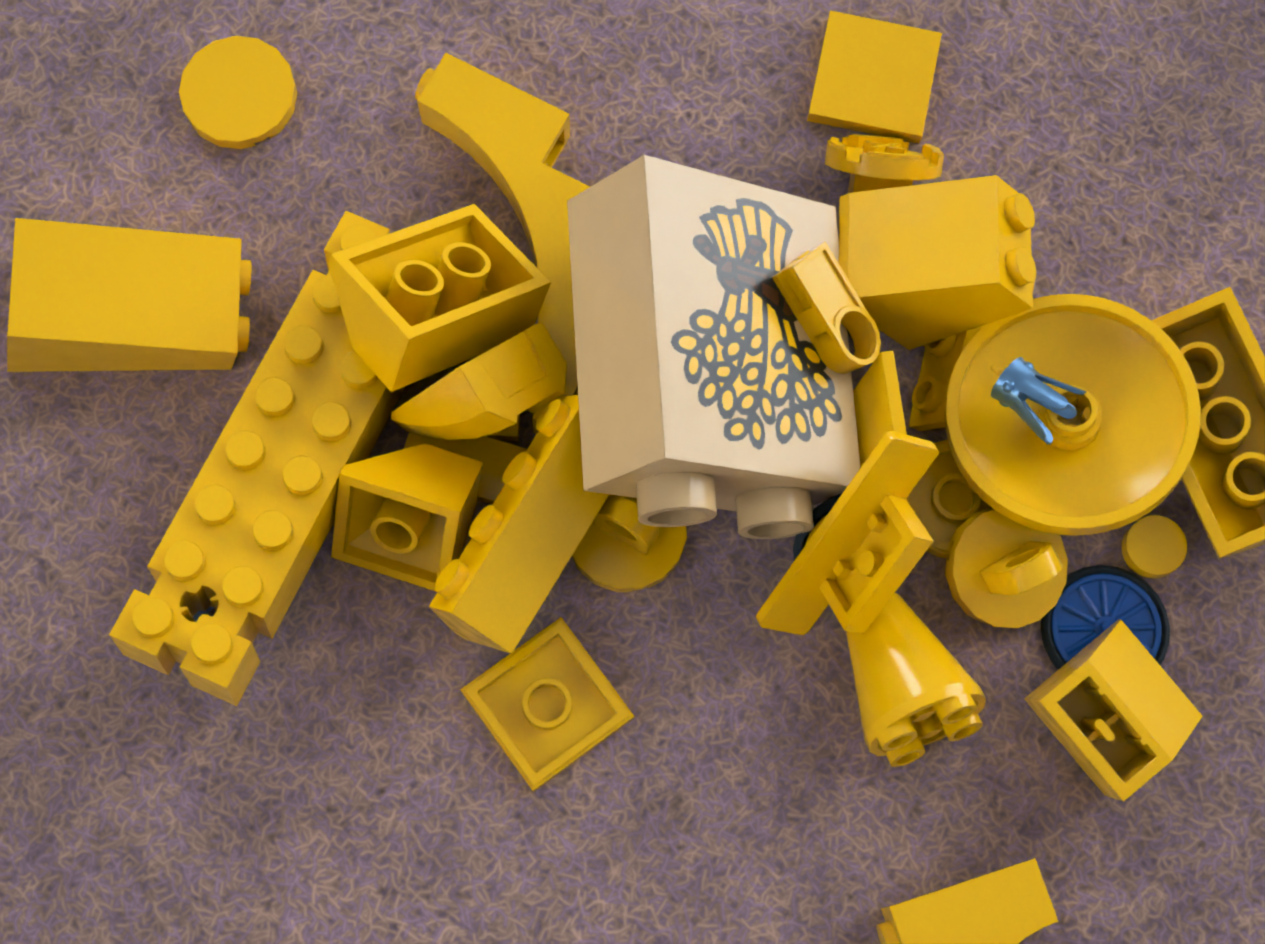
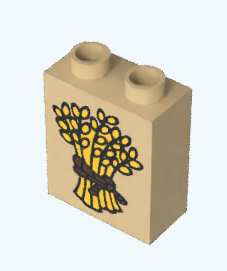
(693, 360)

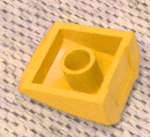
(488, 389)

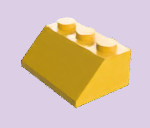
(435, 295)

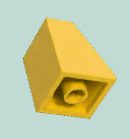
(938, 256)

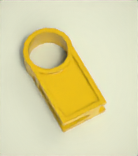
(824, 300)

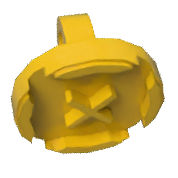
(882, 161)
(625, 553)
(1005, 570)

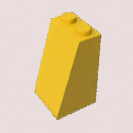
(124, 299)

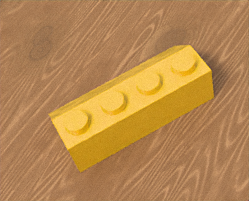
(1229, 458)
(522, 537)

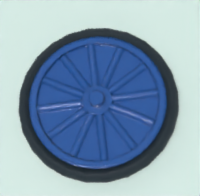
(1093, 602)

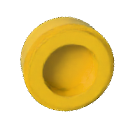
(1154, 546)

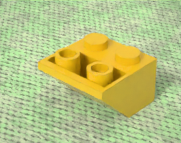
(1116, 712)

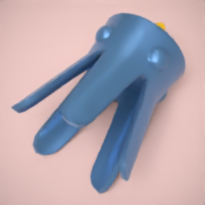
(1023, 382)

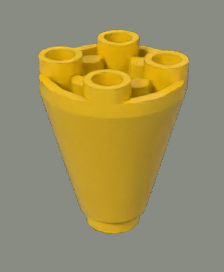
(910, 686)

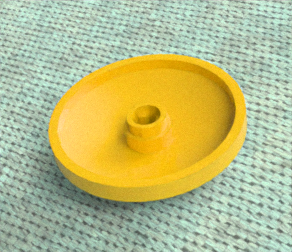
(1118, 451)

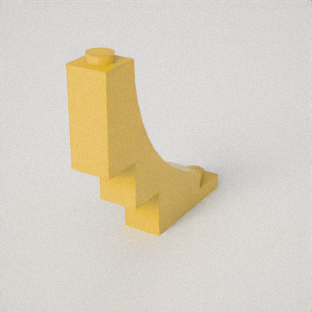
(517, 145)

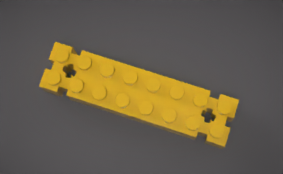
(262, 495)

